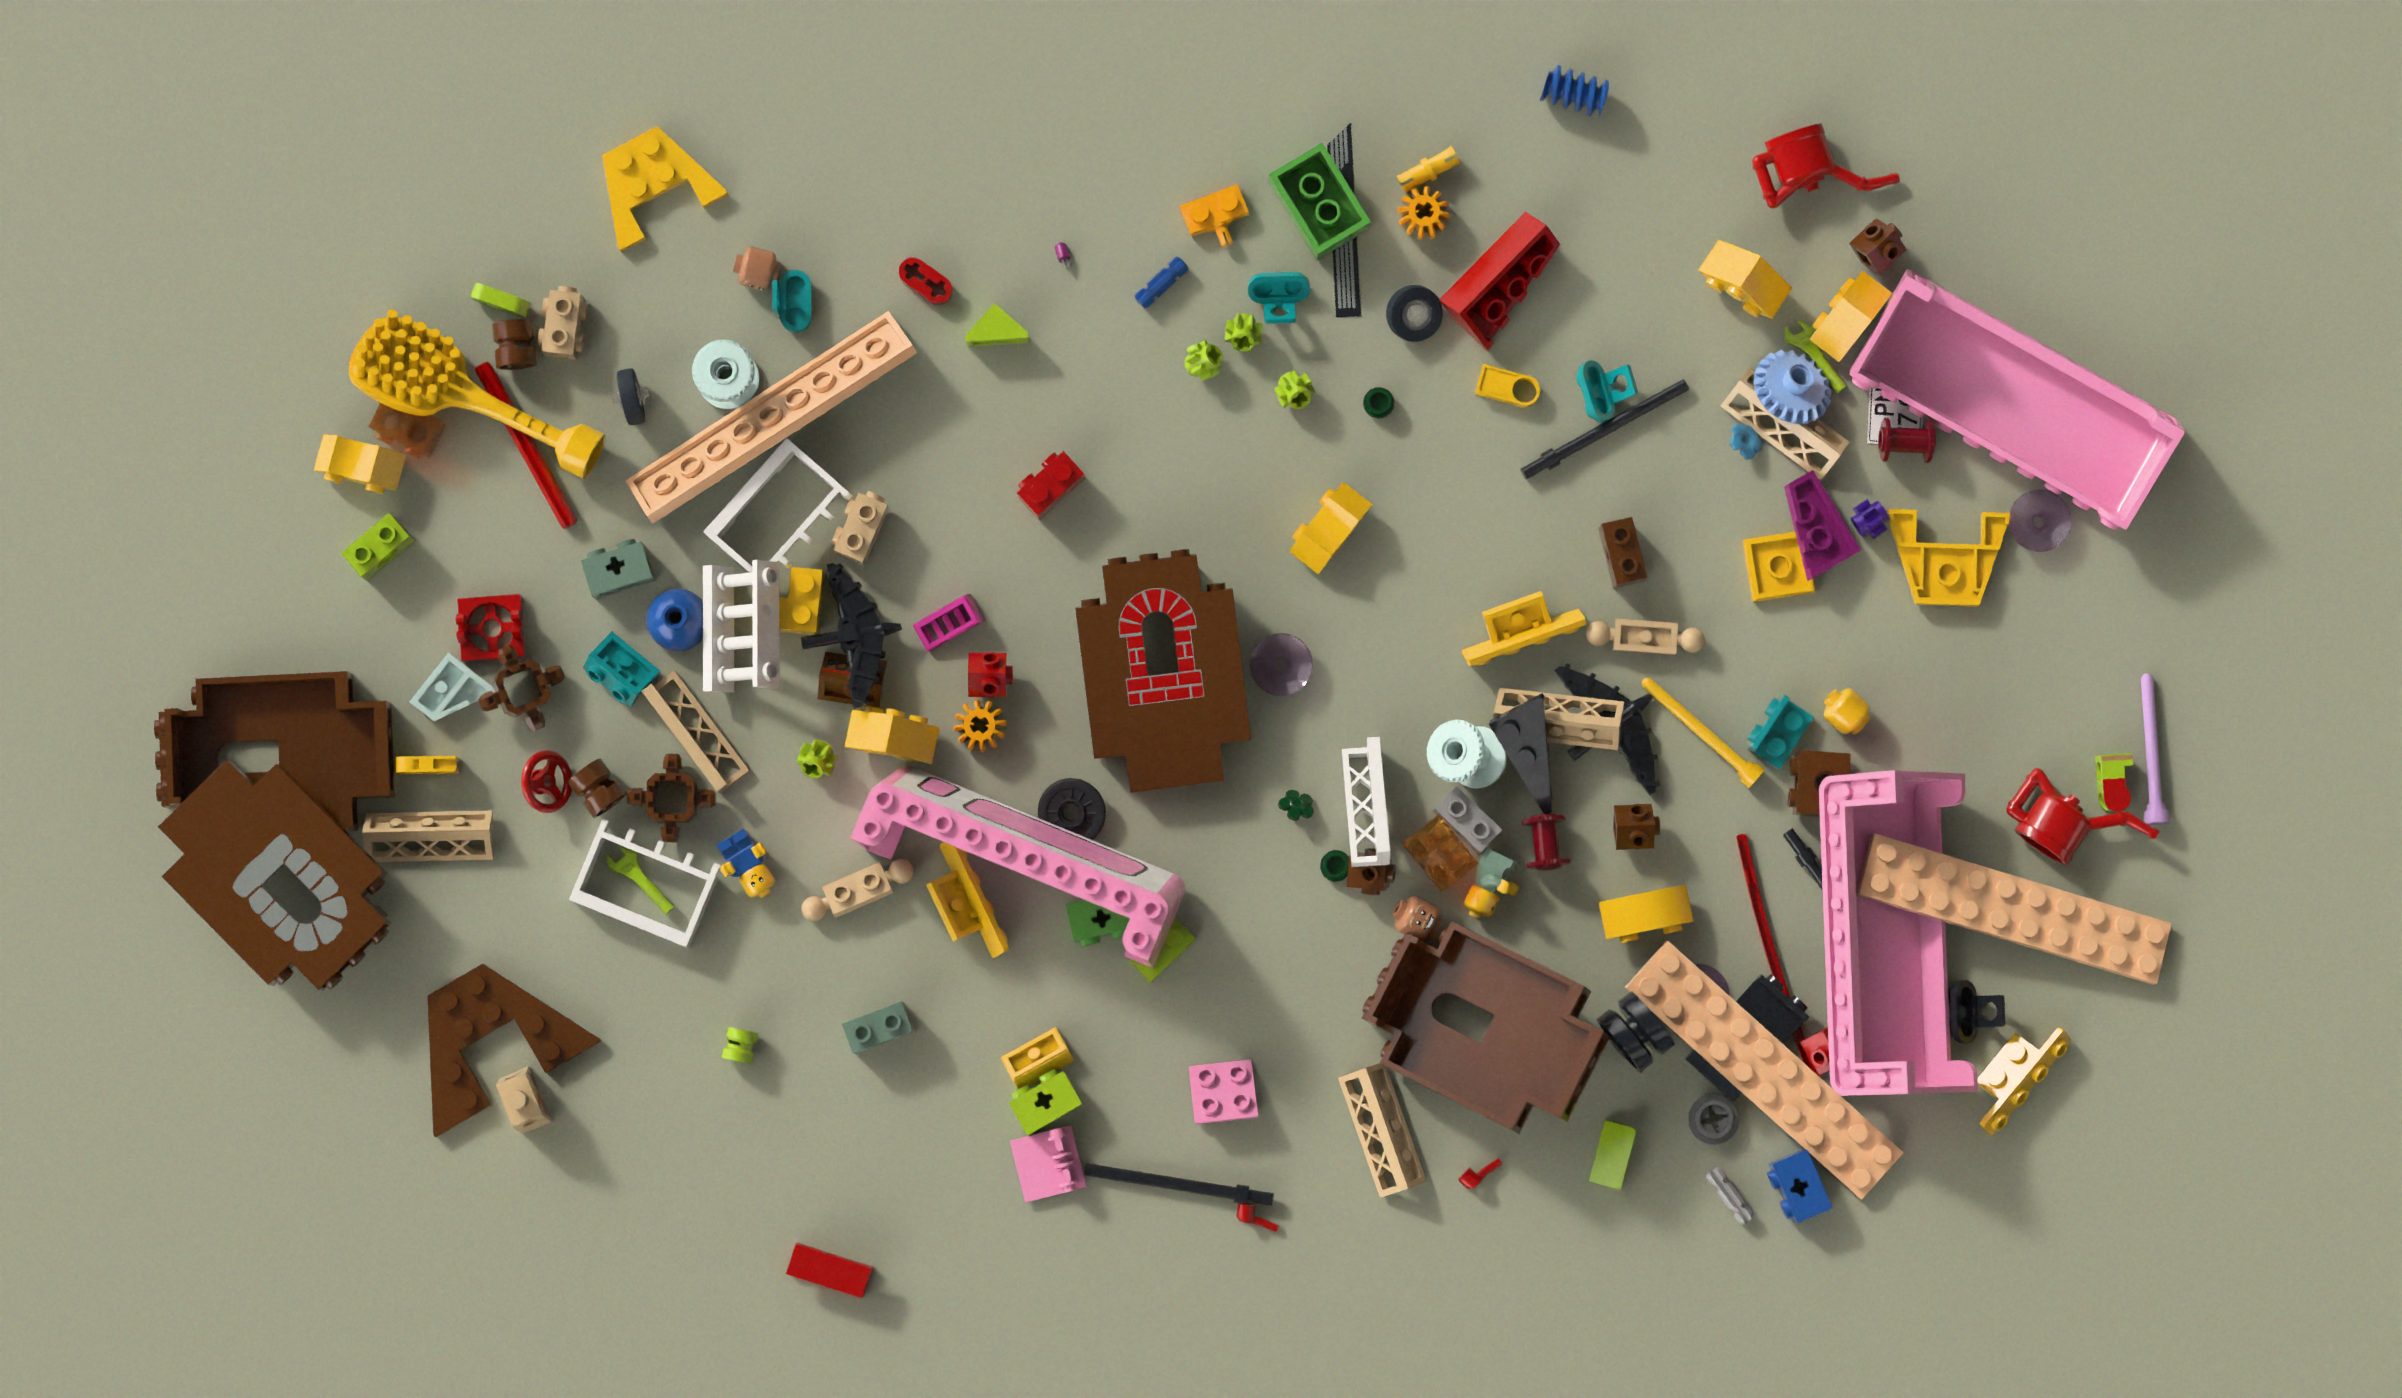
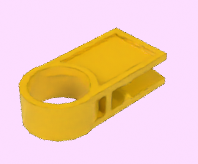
(1498, 385)
(426, 765)

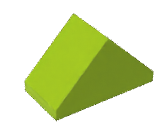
(996, 329)

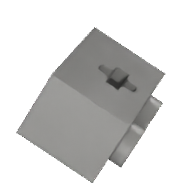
(1467, 820)

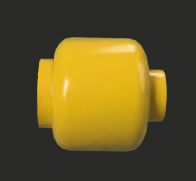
(1846, 711)

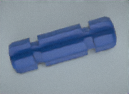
(1161, 282)

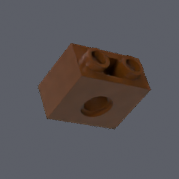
(1807, 769)

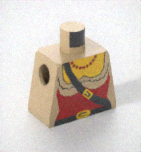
(523, 1100)

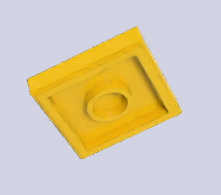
(1775, 567)

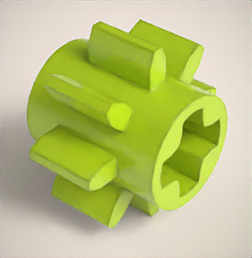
(1243, 332)
(1203, 360)
(1294, 390)
(816, 759)

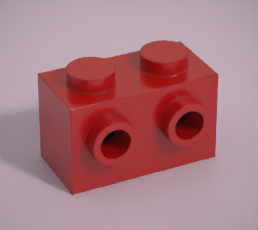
(1050, 485)

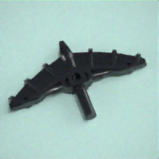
(858, 633)
(1633, 734)

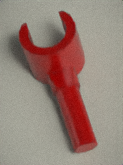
(1471, 1179)
(1246, 1213)

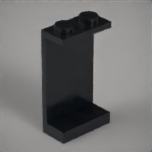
(1772, 1010)

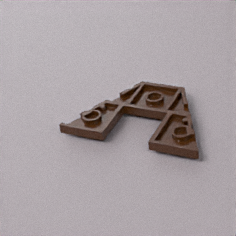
(471, 1010)

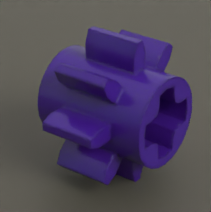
(1870, 519)

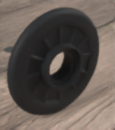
(1080, 794)

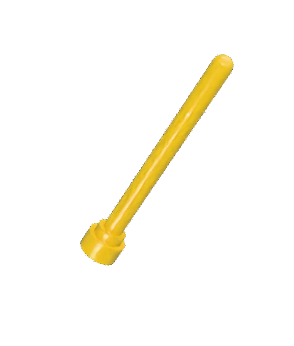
(1747, 770)

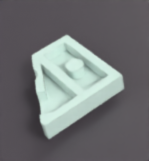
(449, 689)

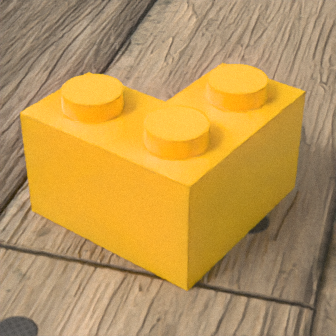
(1745, 278)
(1851, 313)
(803, 607)
(892, 734)

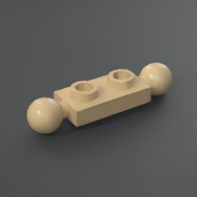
(1645, 636)
(857, 889)

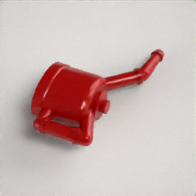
(1802, 162)
(2057, 822)

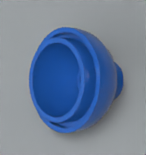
(683, 634)

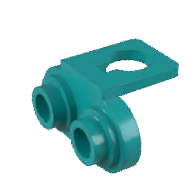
(1278, 291)
(793, 300)
(1599, 389)

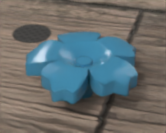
(1745, 440)

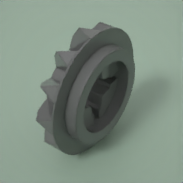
(1726, 1127)

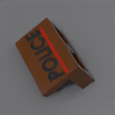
(835, 684)

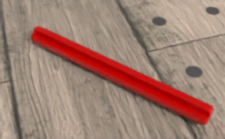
(529, 452)

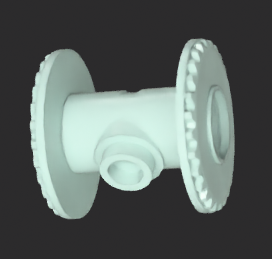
(715, 359)
(1466, 754)

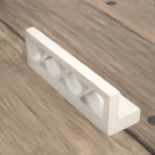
(1377, 800)

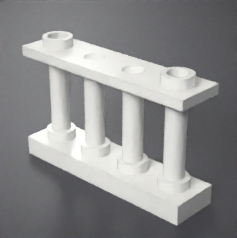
(719, 627)

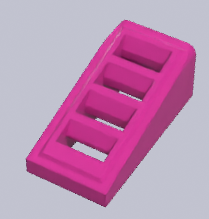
(973, 611)

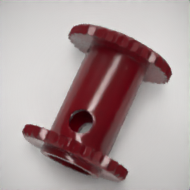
(1906, 440)
(1545, 842)

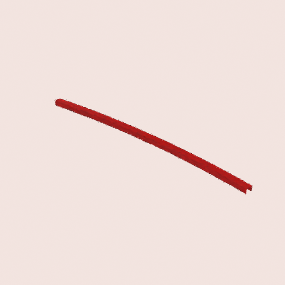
(1764, 932)

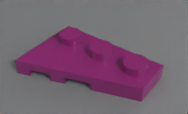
(1818, 526)

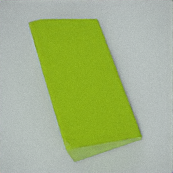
(1612, 1155)

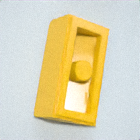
(1037, 1058)

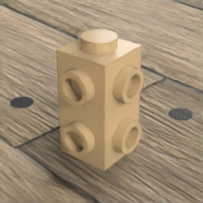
(564, 315)
(861, 527)

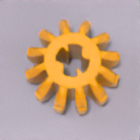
(1421, 202)
(982, 715)

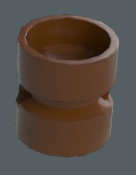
(514, 344)
(597, 788)

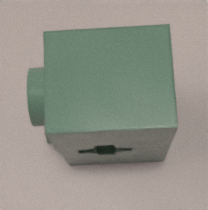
(606, 582)
(878, 1027)

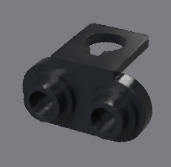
(1967, 1014)

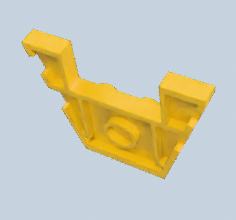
(646, 170)
(1944, 571)

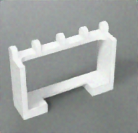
(774, 464)
(632, 918)

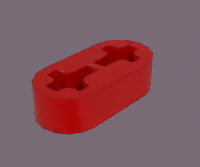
(921, 287)

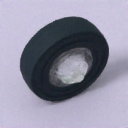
(1414, 313)
(631, 396)

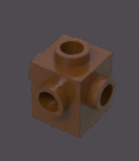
(1878, 245)
(1635, 826)
(1363, 878)

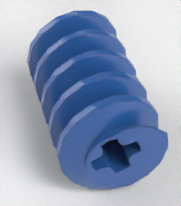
(1575, 90)

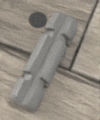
(1729, 1195)

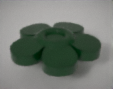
(1296, 805)

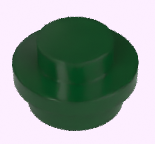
(1378, 402)
(1335, 865)

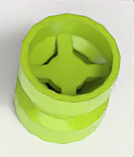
(740, 1045)

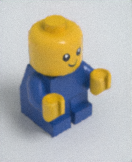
(746, 861)

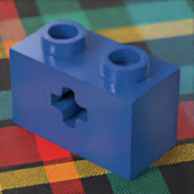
(1813, 1197)

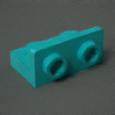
(620, 669)
(1779, 732)

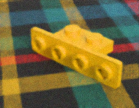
(1520, 625)
(964, 904)
(2015, 1073)

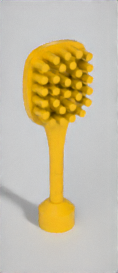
(425, 372)

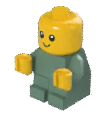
(1490, 880)

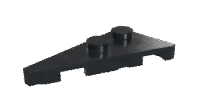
(1524, 739)

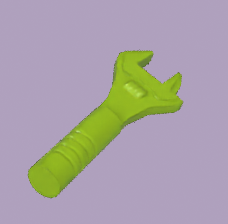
(1803, 343)
(629, 867)

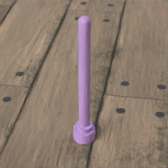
(2156, 810)

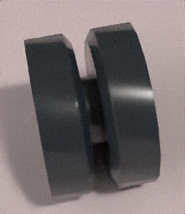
(1631, 1035)

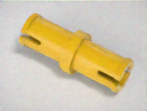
(1428, 169)

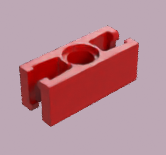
(829, 1270)

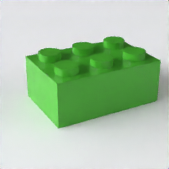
(1319, 201)

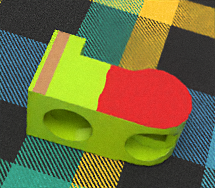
(2111, 782)

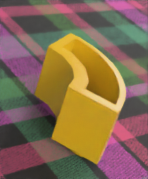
(360, 463)
(1330, 527)
(1646, 912)

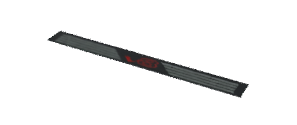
(1346, 256)

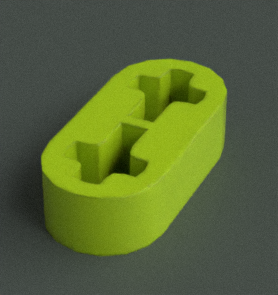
(500, 300)

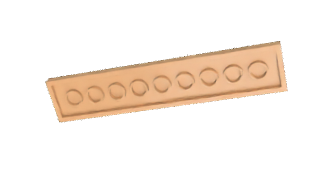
(770, 417)
(2013, 909)
(1764, 1070)

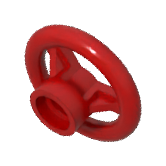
(544, 782)

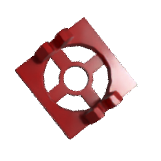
(468, 606)

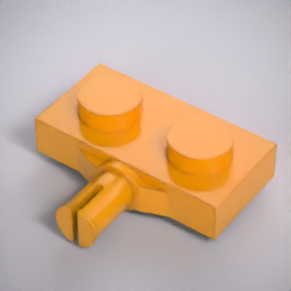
(1215, 213)

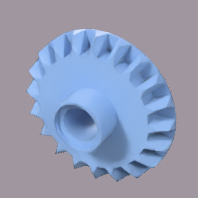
(1792, 387)

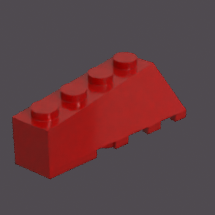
(1500, 279)

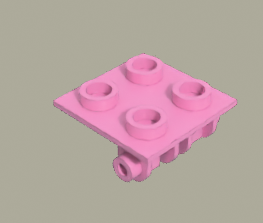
(1223, 1091)
(1048, 1163)

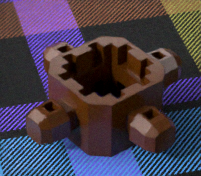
(534, 718)
(705, 798)

